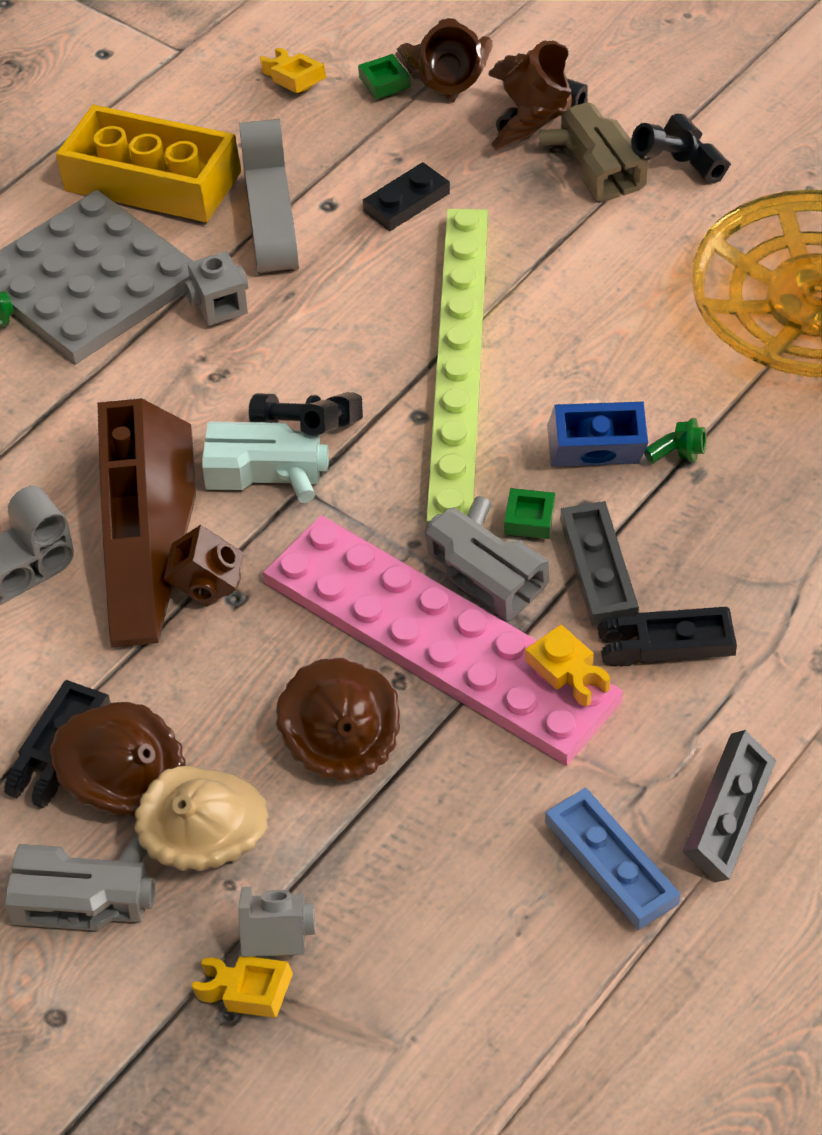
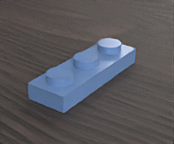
(612, 858)

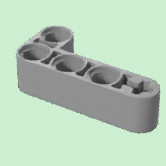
(268, 196)
(35, 545)

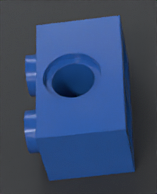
(597, 433)

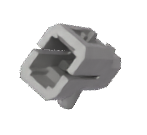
(484, 563)
(77, 891)

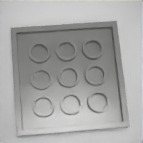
(90, 275)

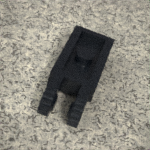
(668, 636)
(34, 753)

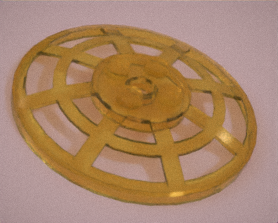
(788, 284)

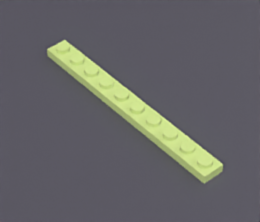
(458, 363)

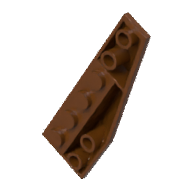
(144, 509)

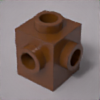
(204, 566)

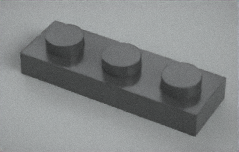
(598, 562)
(729, 806)

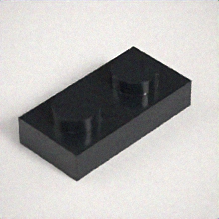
(406, 196)

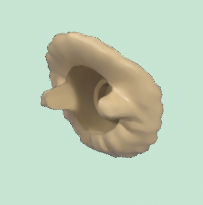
(200, 818)

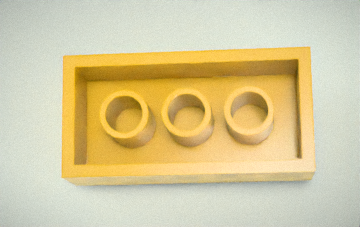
(150, 162)

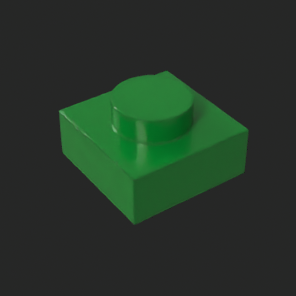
(384, 76)
(529, 513)

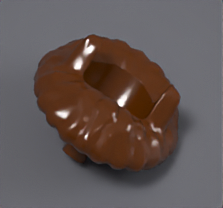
(339, 719)
(113, 755)

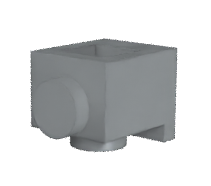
(274, 923)

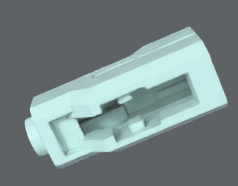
(262, 453)

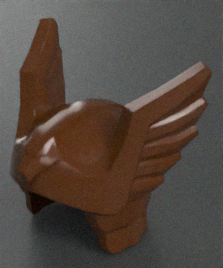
(447, 58)
(536, 86)

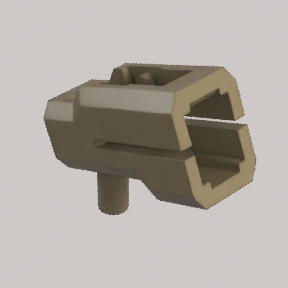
(601, 150)

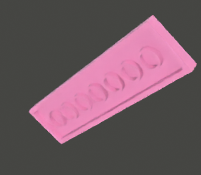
(436, 637)

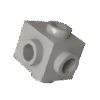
(217, 288)

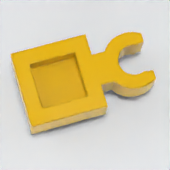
(294, 72)
(564, 660)
(251, 987)

